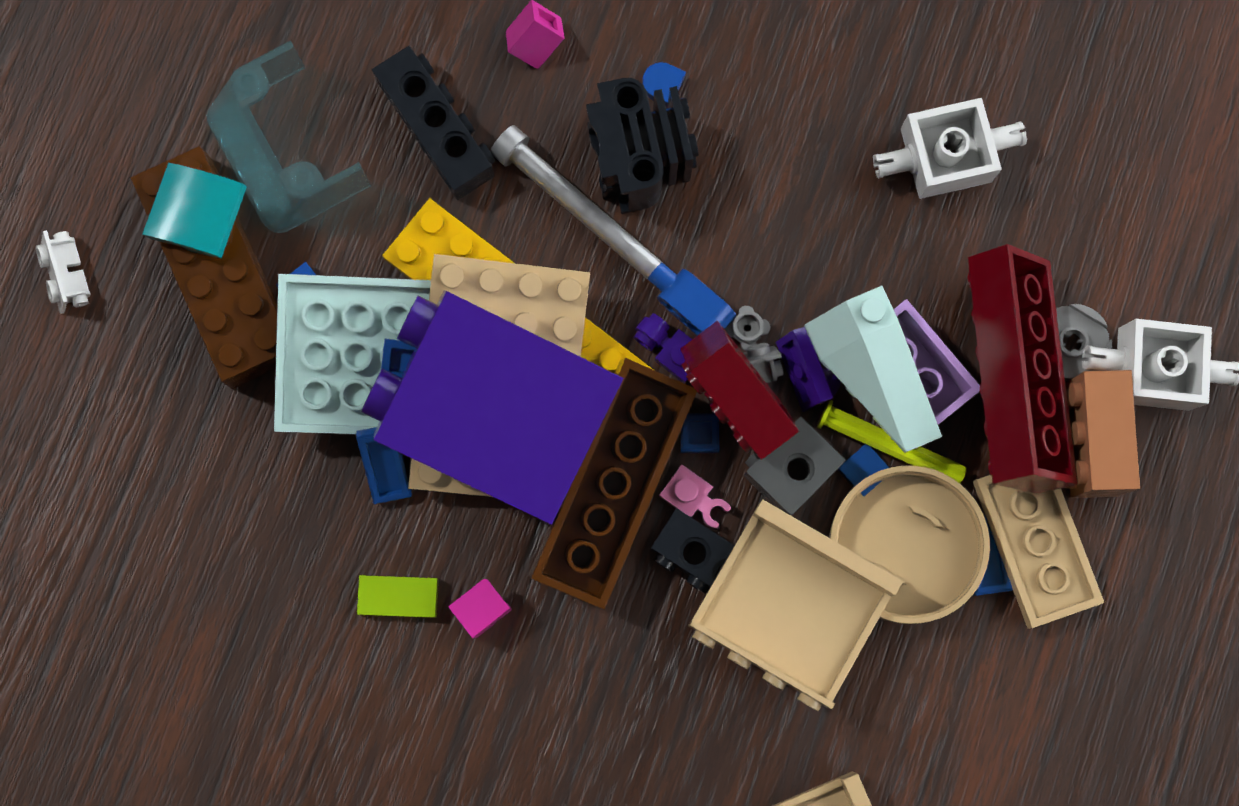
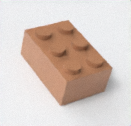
(1103, 433)

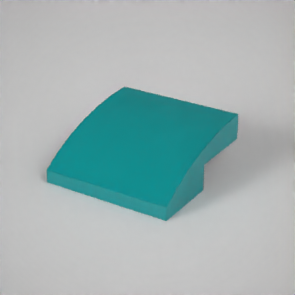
(194, 210)

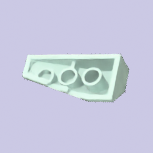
(872, 359)

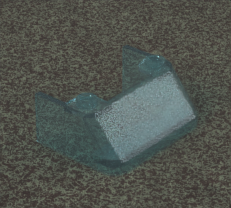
(278, 195)

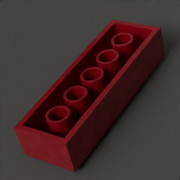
(1021, 371)

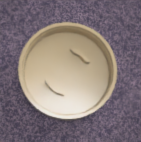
(921, 532)

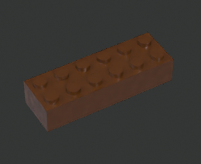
(224, 295)
(613, 485)

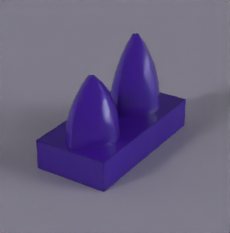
(810, 381)

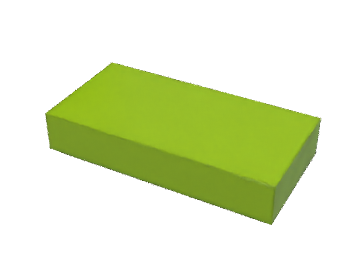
(397, 596)

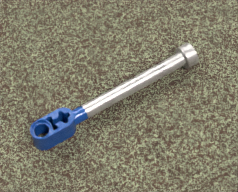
(681, 293)

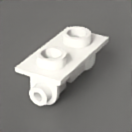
(63, 285)

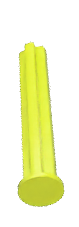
(879, 439)

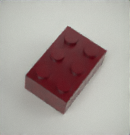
(737, 391)

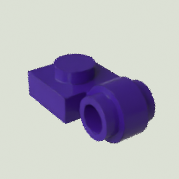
(653, 333)

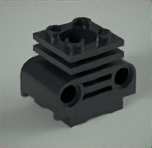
(639, 142)

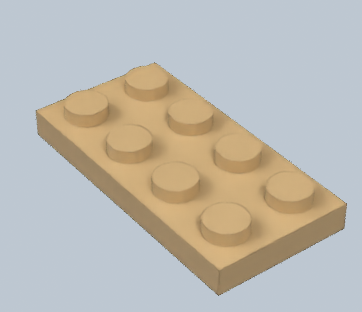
(1039, 551)

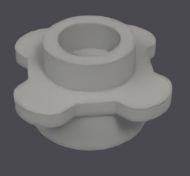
(747, 316)

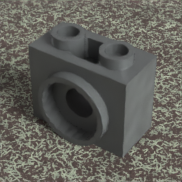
(771, 473)

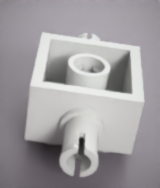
(961, 128)
(1167, 363)

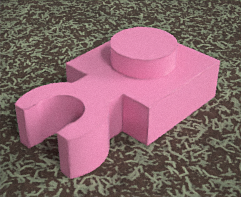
(689, 493)

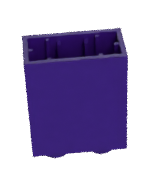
(491, 404)

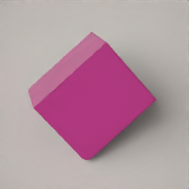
(534, 34)
(479, 608)

